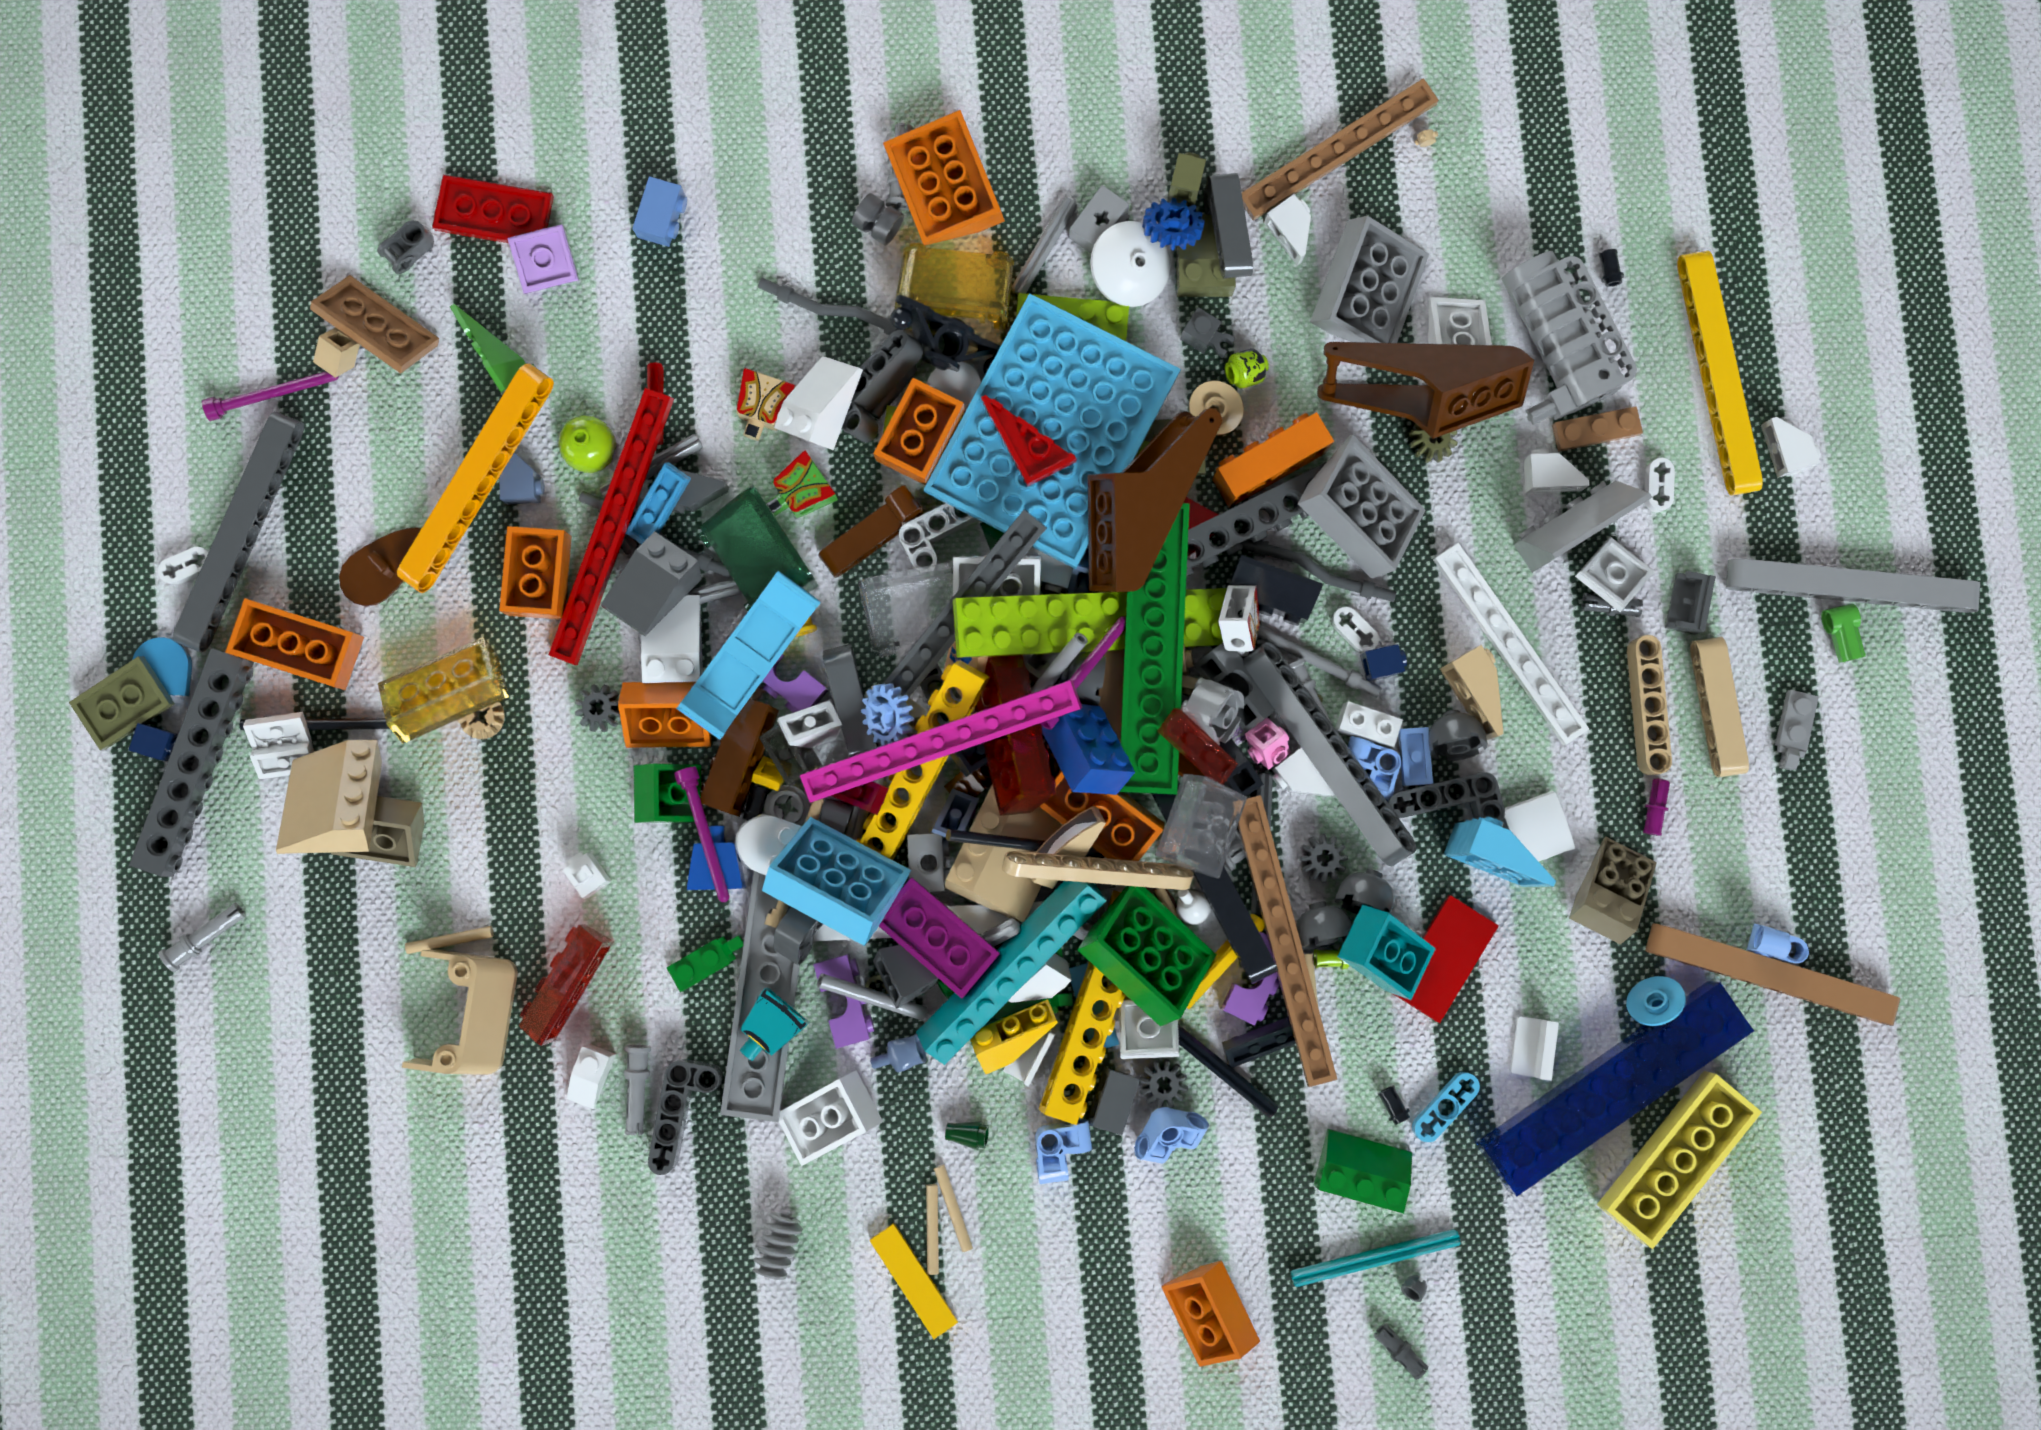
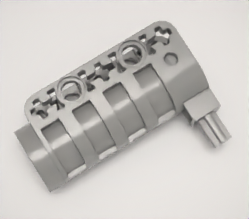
(1568, 334)

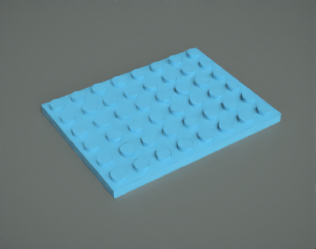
(1077, 389)

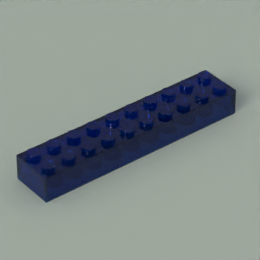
(1613, 1089)

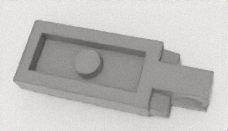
(1795, 727)

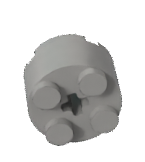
(1214, 709)

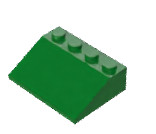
(1148, 954)

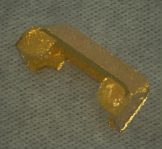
(958, 282)

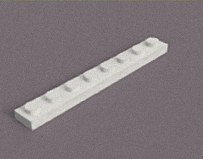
(1511, 644)

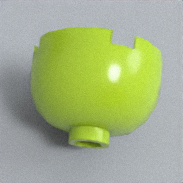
(586, 444)

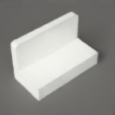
(1534, 1047)
(1028, 1063)

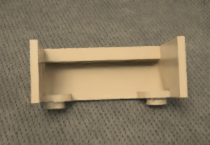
(486, 1015)

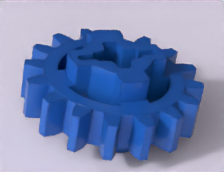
(1173, 224)

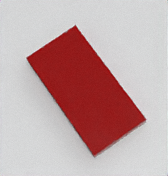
(489, 209)
(1459, 942)

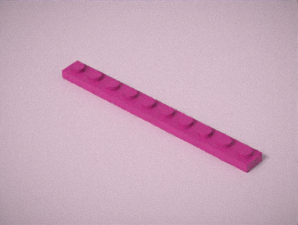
(941, 741)

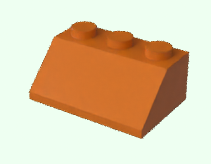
(652, 719)
(1211, 1314)

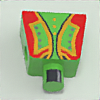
(801, 488)

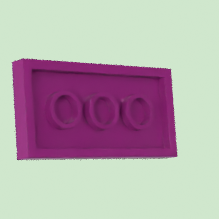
(938, 938)

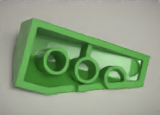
(497, 357)

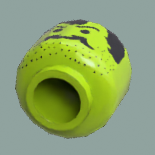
(1246, 368)

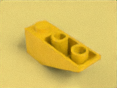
(1012, 1036)

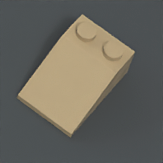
(1477, 688)

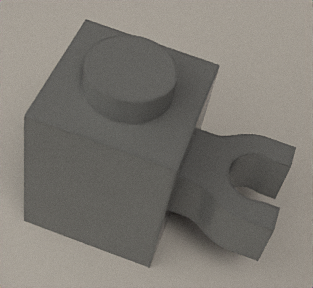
(1203, 332)

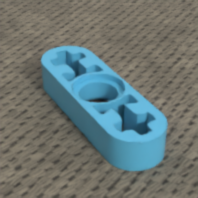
(1438, 1129)

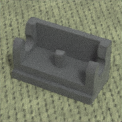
(1690, 602)
(1112, 1100)

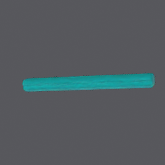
(1375, 1258)

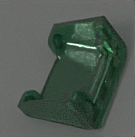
(753, 546)

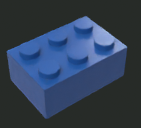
(1089, 752)

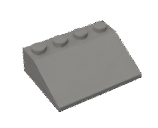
(1369, 284)
(1363, 508)
(1578, 522)

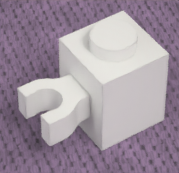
(586, 874)

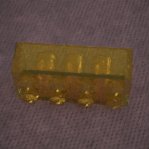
(442, 690)

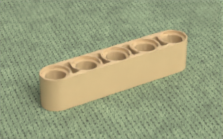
(1656, 693)
(1719, 707)

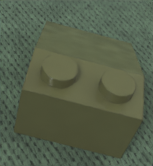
(1199, 267)

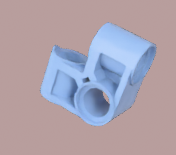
(1368, 756)
(1776, 944)
(1167, 1131)
(1069, 1140)

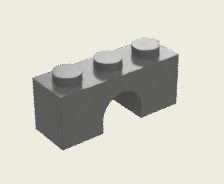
(1229, 670)

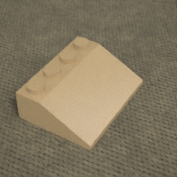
(331, 799)
(978, 868)

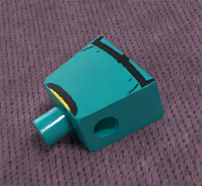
(770, 1025)

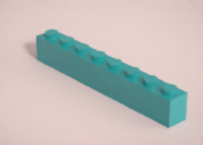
(1019, 960)

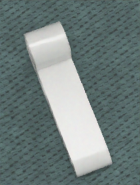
(929, 536)

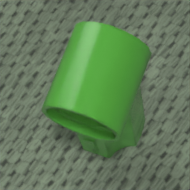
(1843, 626)

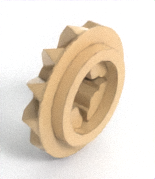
(479, 730)

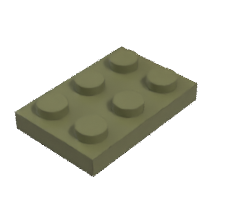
(120, 702)

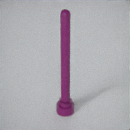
(216, 408)
(1091, 661)
(688, 780)

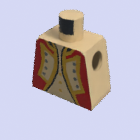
(760, 401)

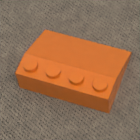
(943, 180)

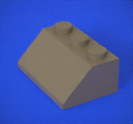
(395, 833)

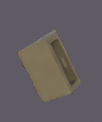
(1614, 891)

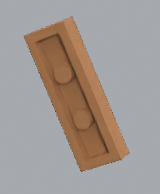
(1597, 429)

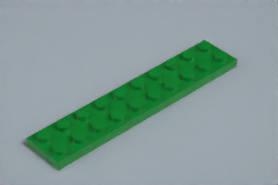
(1155, 665)

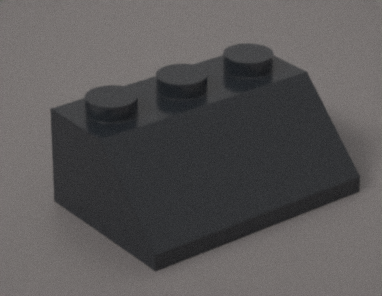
(1278, 589)

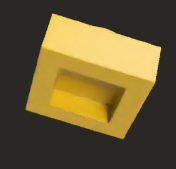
(767, 774)

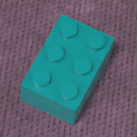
(1386, 952)

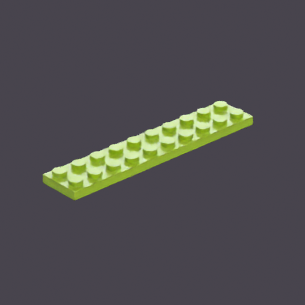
(1050, 621)

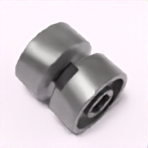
(875, 217)

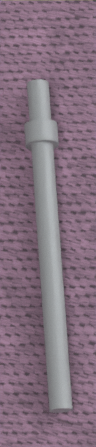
(1353, 679)

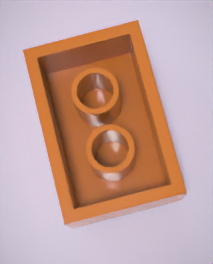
(919, 431)
(535, 572)

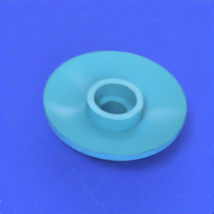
(1652, 992)

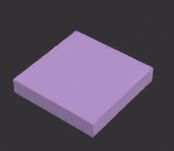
(543, 259)

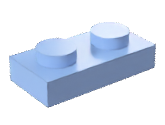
(1415, 756)

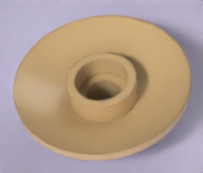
(1222, 398)

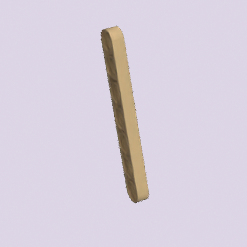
(1096, 870)

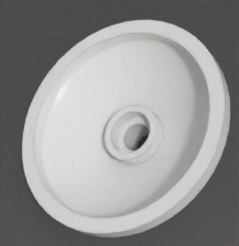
(1115, 265)

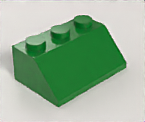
(1364, 1171)

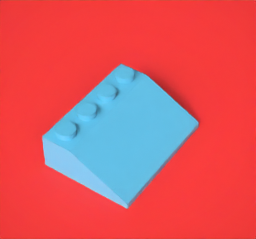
(1496, 851)
(835, 880)

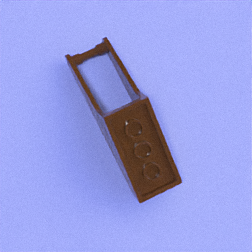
(1461, 381)
(1137, 507)

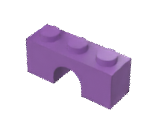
(799, 693)
(1250, 1002)
(854, 1024)

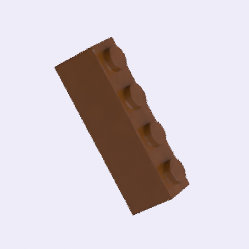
(738, 758)

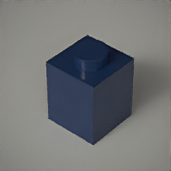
(1383, 662)
(153, 742)

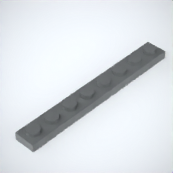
(981, 583)

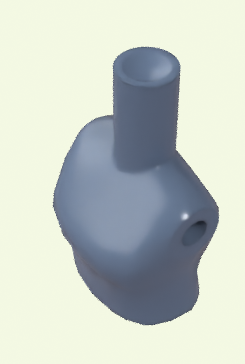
(901, 1054)

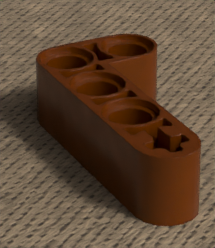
(871, 532)

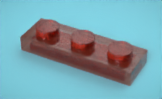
(1197, 746)

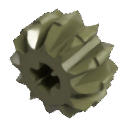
(1435, 450)

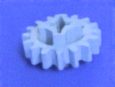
(887, 714)

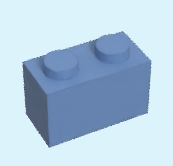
(660, 211)

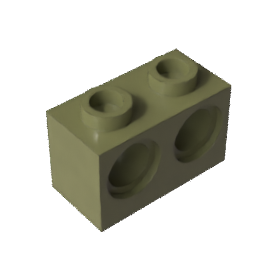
(1187, 178)

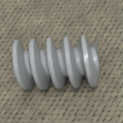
(778, 1246)

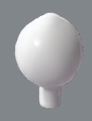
(1192, 906)

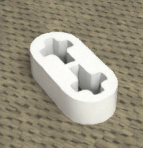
(1666, 484)
(183, 560)
(1359, 624)

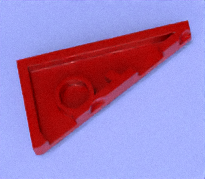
(1032, 452)

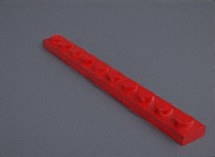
(611, 526)

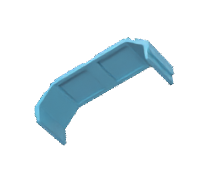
(748, 655)

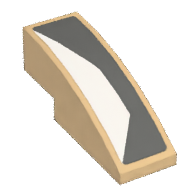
(1073, 838)

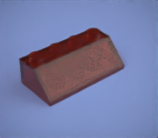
(565, 984)

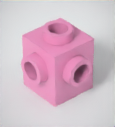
(1267, 743)

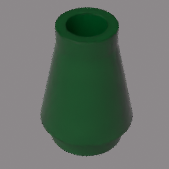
(968, 1134)

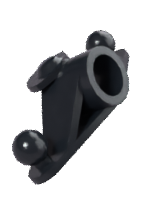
(929, 327)

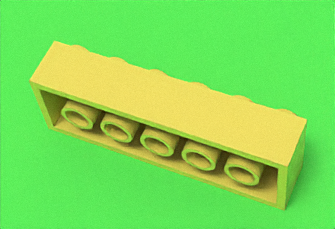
(1679, 1158)

